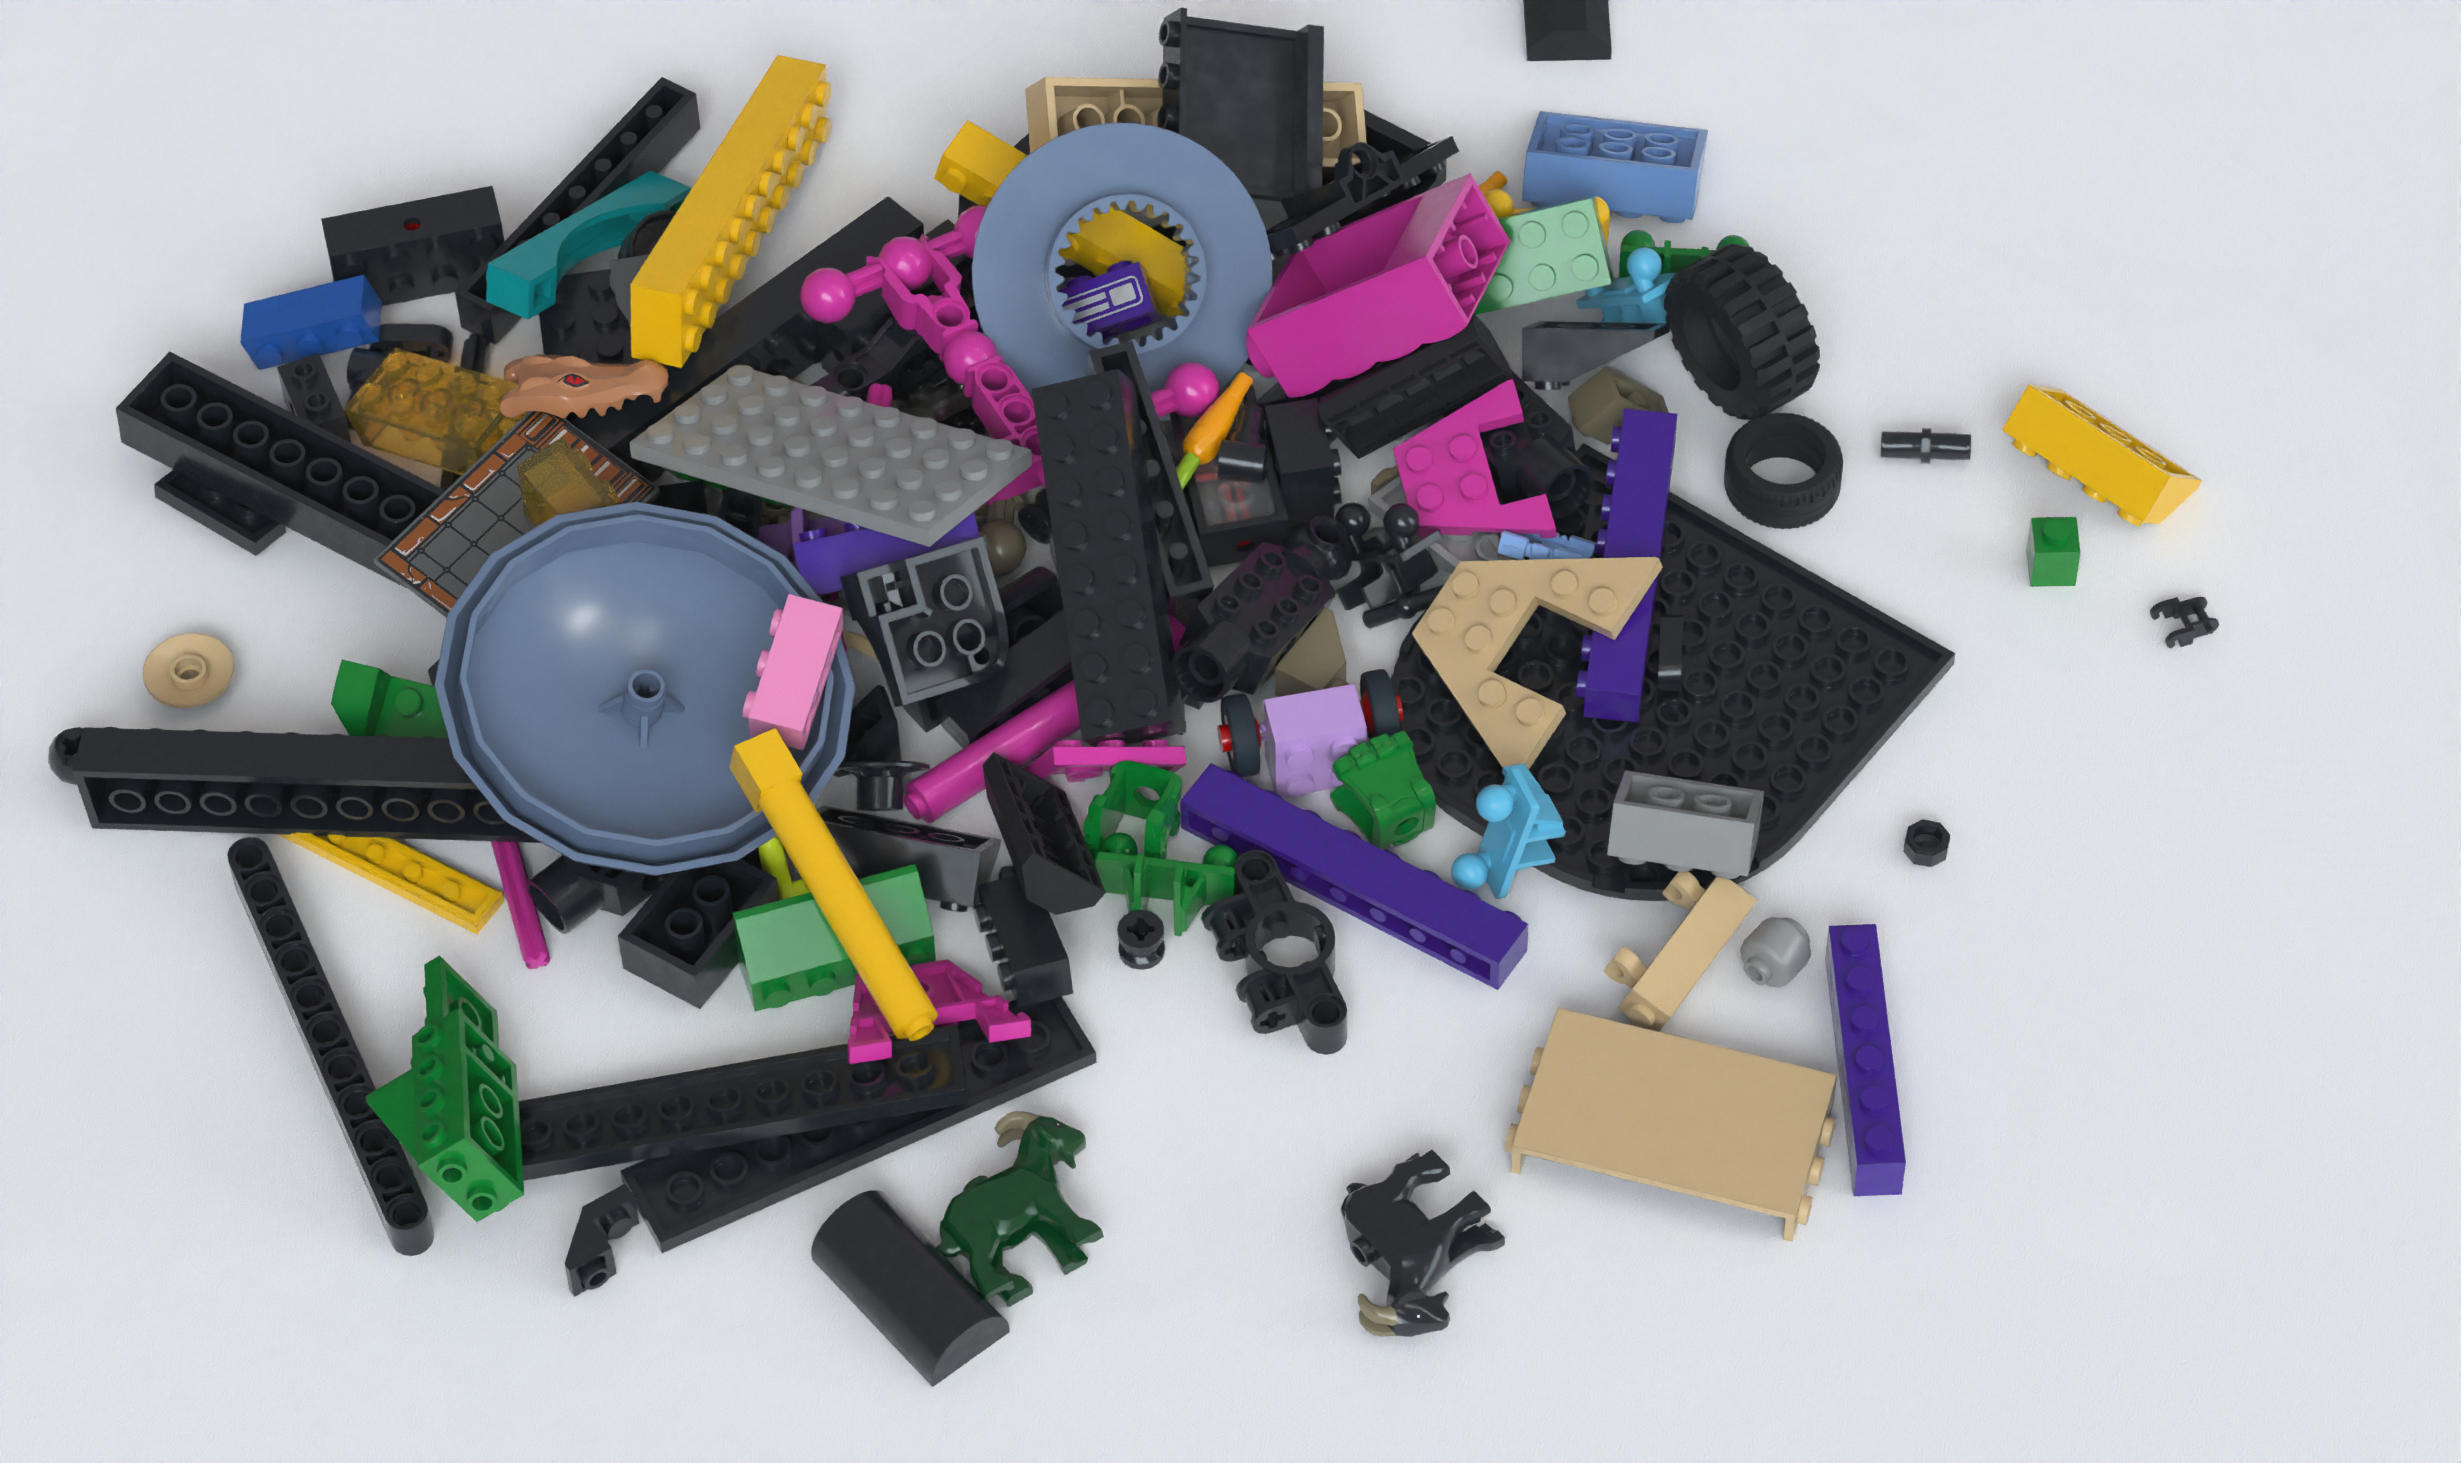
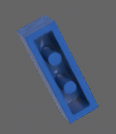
(311, 322)

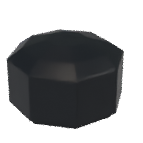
(1926, 843)

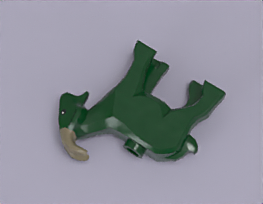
(1016, 1204)

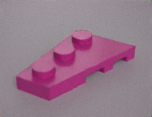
(1089, 762)

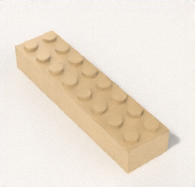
(1073, 103)

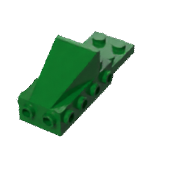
(458, 1099)

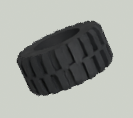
(1742, 331)

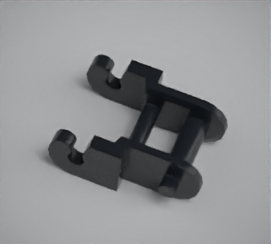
(2182, 609)

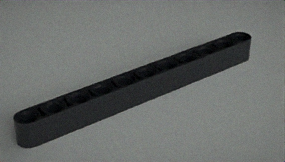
(290, 951)

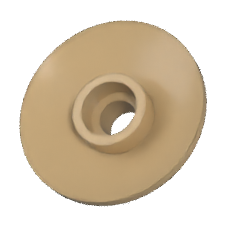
(183, 657)

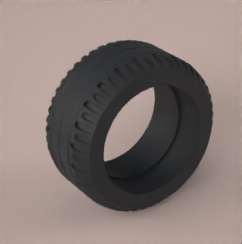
(1784, 437)

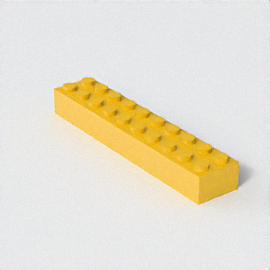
(729, 212)

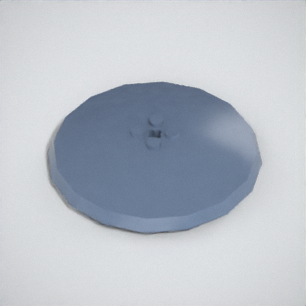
(609, 680)

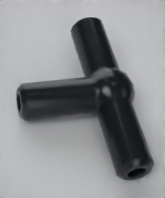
(1403, 607)

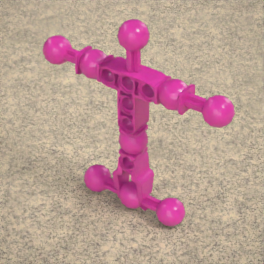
(967, 354)

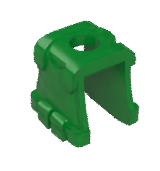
(1384, 791)
(1124, 798)

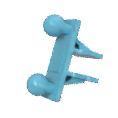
(1634, 297)
(1516, 834)

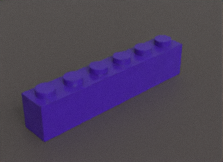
(1865, 1060)

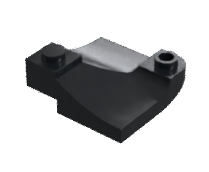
(931, 619)

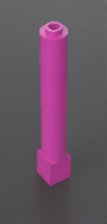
(1017, 740)

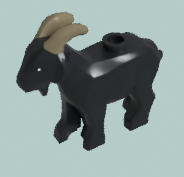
(1409, 1248)

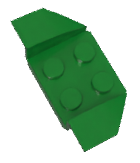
(381, 704)

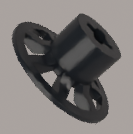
(880, 782)

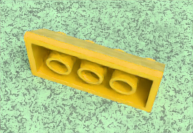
(2098, 455)

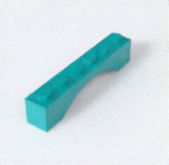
(529, 274)

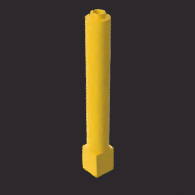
(774, 786)

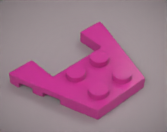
(1450, 477)
(955, 998)

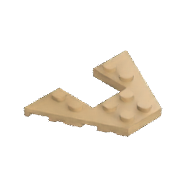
(1484, 613)

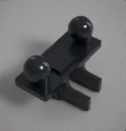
(1390, 557)

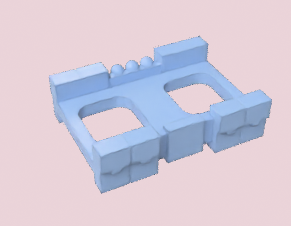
(1534, 547)

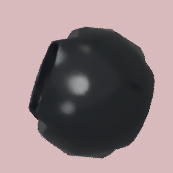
(64, 752)

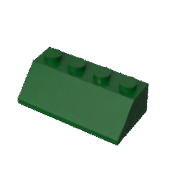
(794, 953)

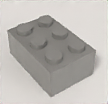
(1685, 824)

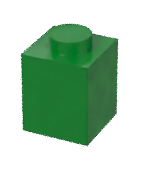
(2053, 551)

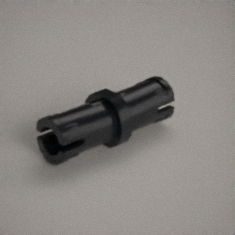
(1926, 445)

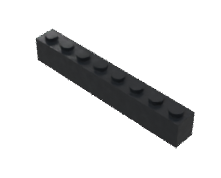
(636, 144)

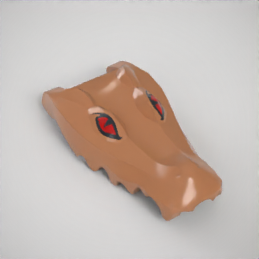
(574, 385)

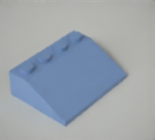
(1623, 162)

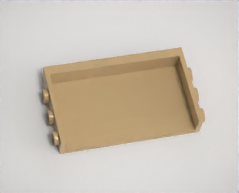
(1676, 1115)

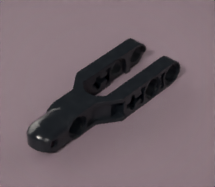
(890, 356)

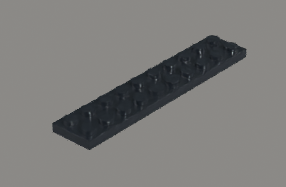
(737, 1104)
(712, 1187)

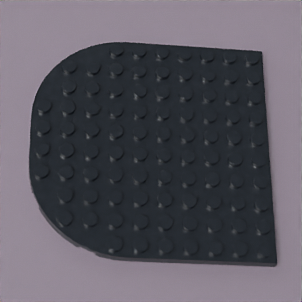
(1777, 695)

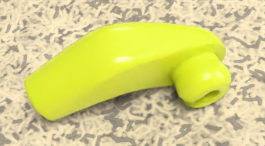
(775, 863)

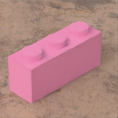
(794, 670)

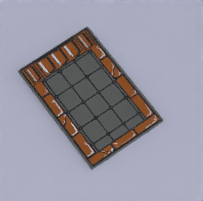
(485, 511)

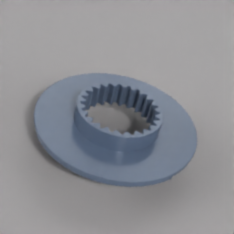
(1119, 167)

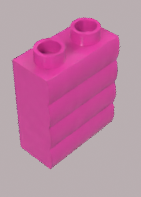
(1378, 288)

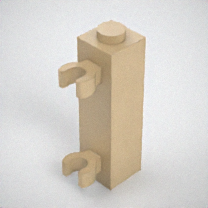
(1686, 955)

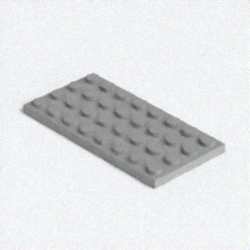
(832, 454)

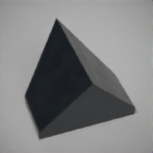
(872, 730)

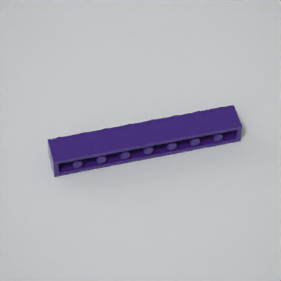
(1634, 529)
(1357, 876)

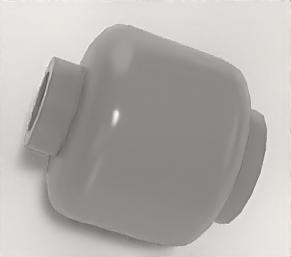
(1775, 951)

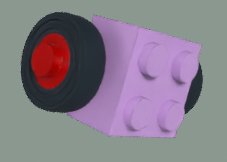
(1308, 731)

